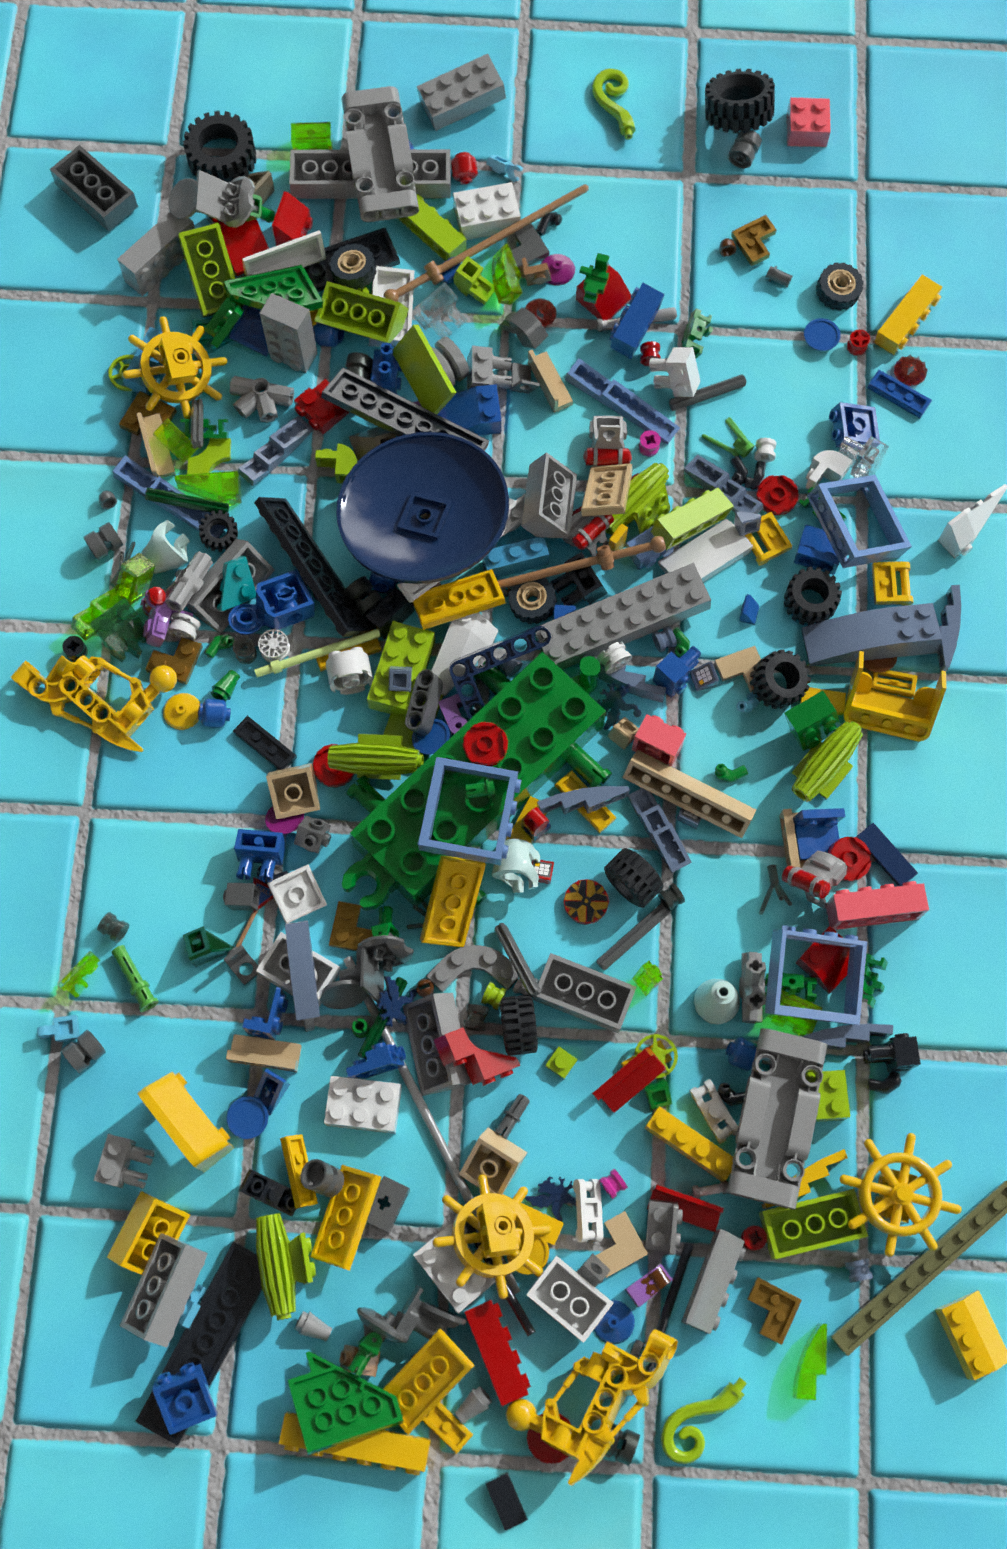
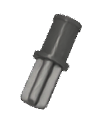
(512, 1116)

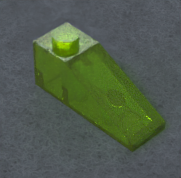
(213, 486)

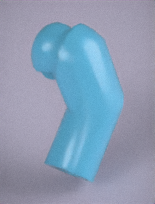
(748, 706)

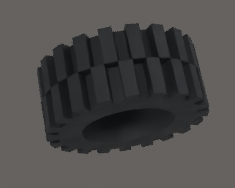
(739, 100)
(214, 127)

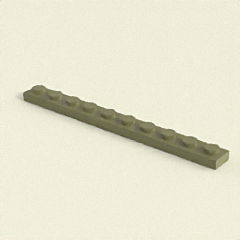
(922, 1271)

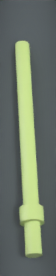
(277, 666)

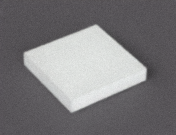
(297, 894)

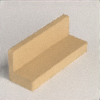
(549, 381)
(158, 454)
(789, 838)
(264, 1053)

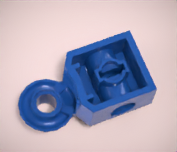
(278, 605)

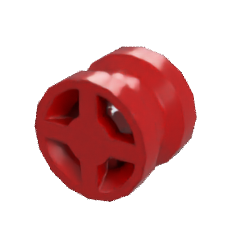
(862, 338)
(649, 350)
(750, 1237)

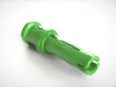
(137, 989)

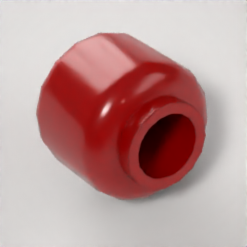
(464, 168)

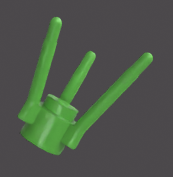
(742, 444)

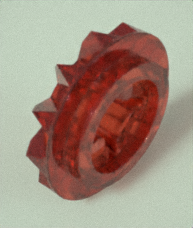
(545, 307)
(914, 378)

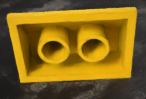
(142, 1229)
(973, 1335)

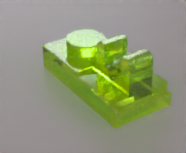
(175, 440)
(85, 966)
(648, 977)

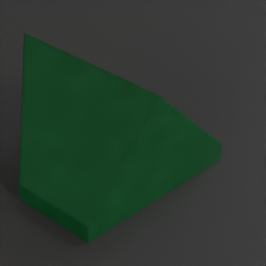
(204, 946)

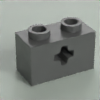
(397, 1195)

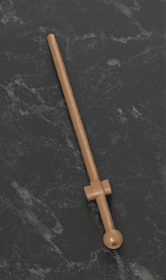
(434, 271)
(604, 558)

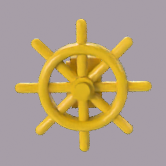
(177, 365)
(897, 1195)
(496, 1233)

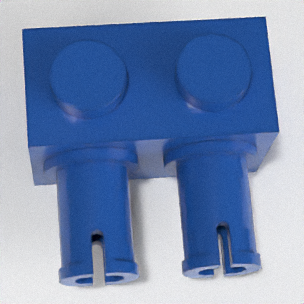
(386, 369)
(674, 671)
(261, 848)

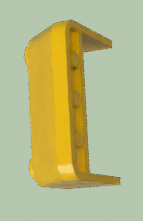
(892, 713)
(185, 1121)

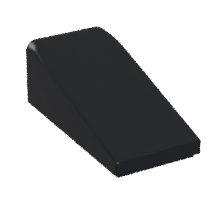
(506, 1500)

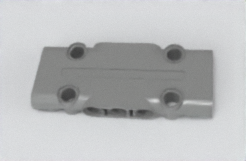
(379, 154)
(777, 1118)

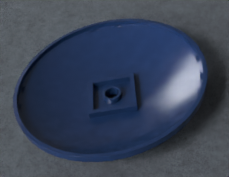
(417, 476)

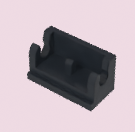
(392, 608)

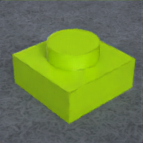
(561, 1062)

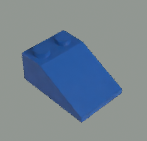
(475, 410)

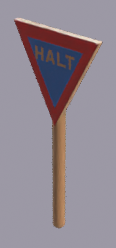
(265, 897)

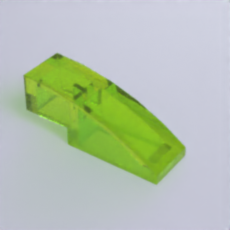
(505, 276)
(97, 607)
(811, 1363)

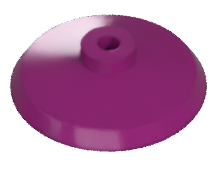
(560, 267)
(282, 825)

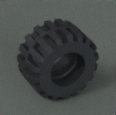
(816, 581)
(793, 671)
(633, 877)
(519, 1025)

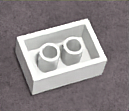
(486, 210)
(277, 971)
(363, 1104)
(445, 1267)
(569, 1299)

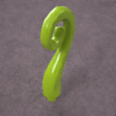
(623, 117)
(723, 1402)

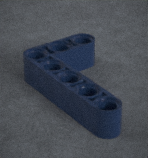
(491, 661)

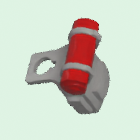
(607, 442)
(588, 531)
(816, 876)

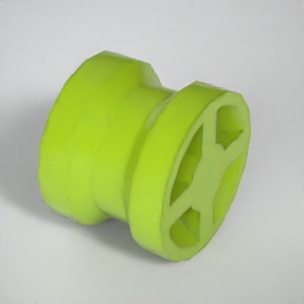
(493, 995)

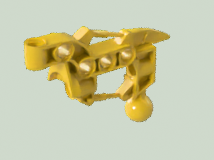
(84, 671)
(583, 1443)

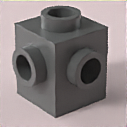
(313, 834)

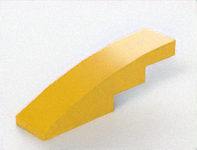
(815, 1171)

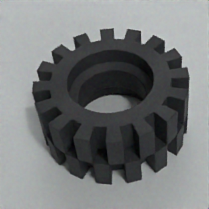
(214, 519)

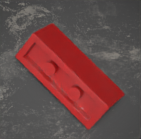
(630, 1079)
(694, 1210)

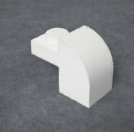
(829, 465)

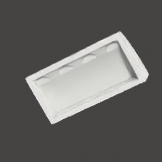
(299, 251)
(394, 278)
(710, 551)

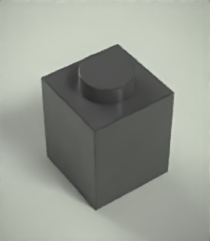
(242, 896)

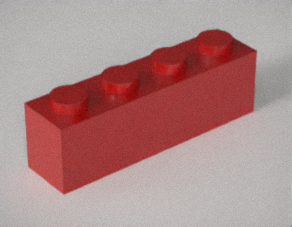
(496, 1352)

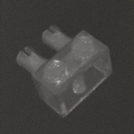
(437, 304)
(865, 457)

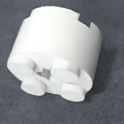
(349, 671)

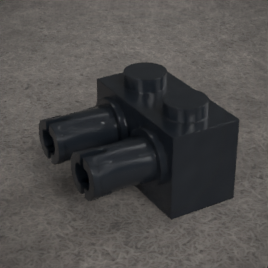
(587, 582)
(898, 1054)

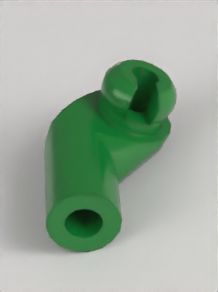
(683, 642)
(219, 643)
(729, 775)

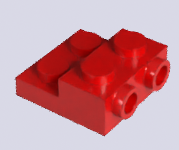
(319, 412)

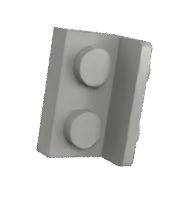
(662, 1226)

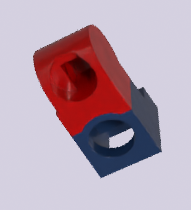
(535, 824)

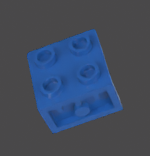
(816, 550)
(816, 830)
(258, 1026)

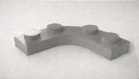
(472, 958)

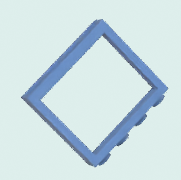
(837, 531)
(428, 845)
(854, 983)

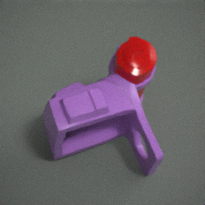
(159, 616)

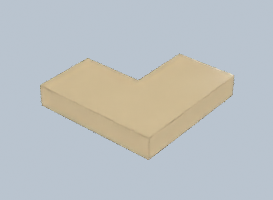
(738, 664)
(627, 1245)

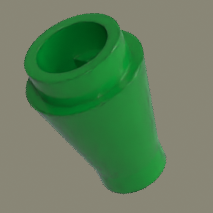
(225, 686)

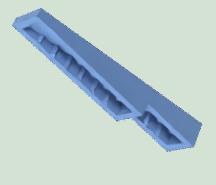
(620, 400)
(140, 479)

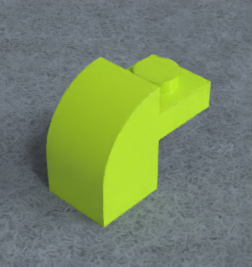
(469, 281)
(341, 460)

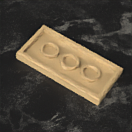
(607, 490)

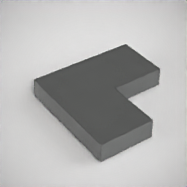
(530, 246)

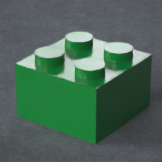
(812, 720)

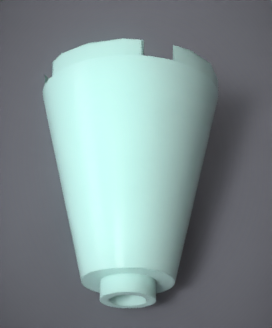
(716, 1001)

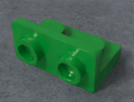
(223, 321)

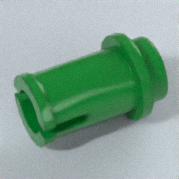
(482, 789)
(358, 1033)

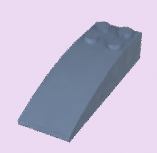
(876, 632)

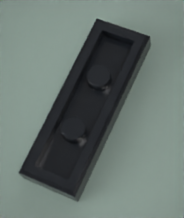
(264, 744)

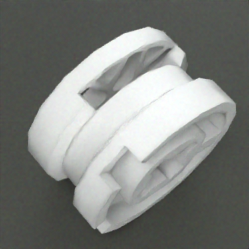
(183, 626)
(274, 646)
(614, 657)

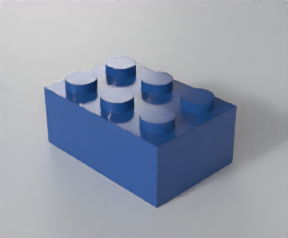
(636, 320)

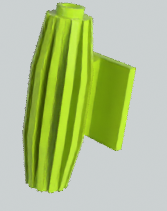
(645, 499)
(375, 757)
(827, 763)
(282, 1264)

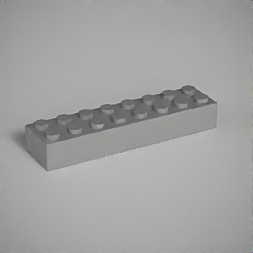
(329, 174)
(625, 616)

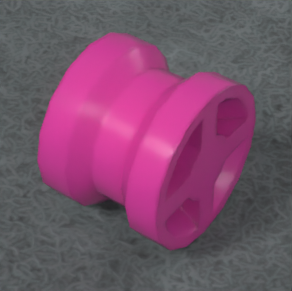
(651, 448)
(613, 1183)

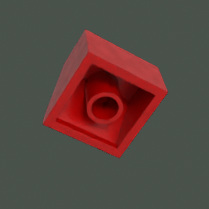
(291, 220)
(613, 299)
(826, 963)

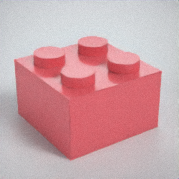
(808, 122)
(659, 739)

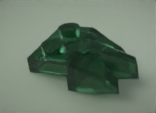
(120, 630)

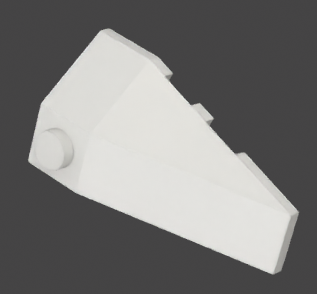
(965, 527)
(462, 638)

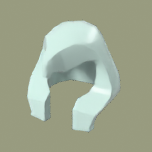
(162, 552)
(518, 861)

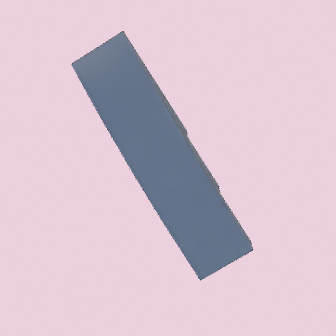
(275, 451)
(713, 477)
(950, 627)
(637, 683)
(590, 798)
(659, 829)
(302, 970)
(838, 1036)

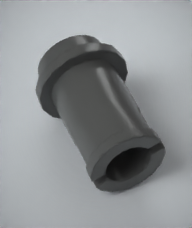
(779, 276)

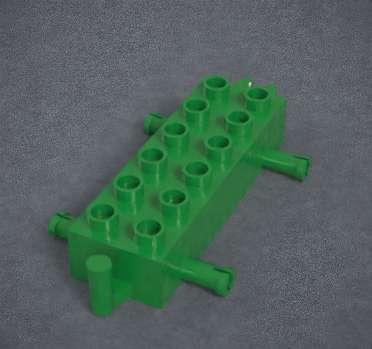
(546, 727)

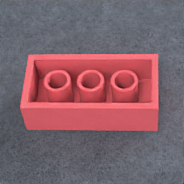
(877, 906)

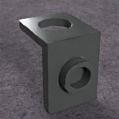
(522, 379)
(237, 957)
(593, 1270)

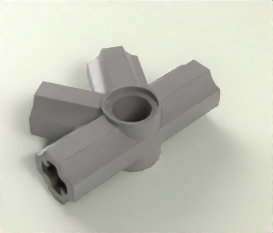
(264, 402)
(187, 582)
(752, 987)

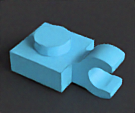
(502, 165)
(64, 1029)
(191, 1306)

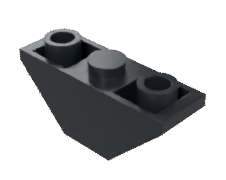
(268, 1192)

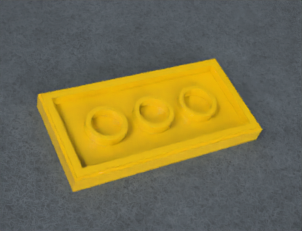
(458, 599)
(452, 901)
(346, 1218)
(428, 1379)

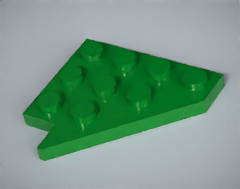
(289, 283)
(339, 1405)

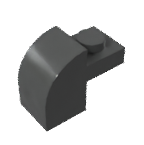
(526, 327)

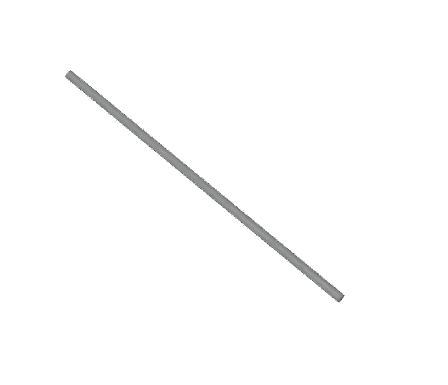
(428, 1119)

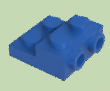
(249, 331)
(853, 421)
(379, 1060)
(184, 1398)

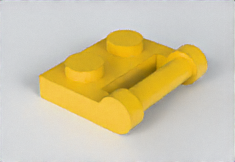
(772, 537)
(885, 583)

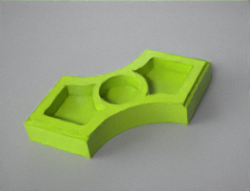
(216, 453)

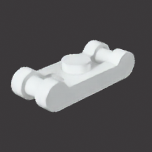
(714, 1111)
(588, 1210)

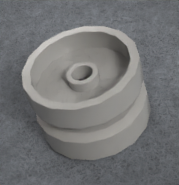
(451, 359)

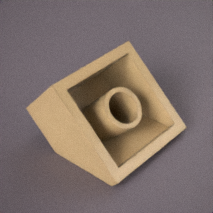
(293, 791)
(495, 1159)

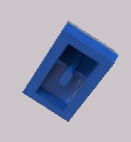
(271, 1090)

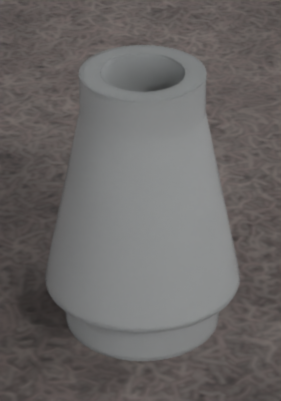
(312, 1326)
(473, 1405)

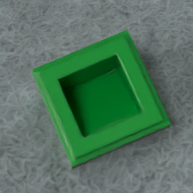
(658, 1093)

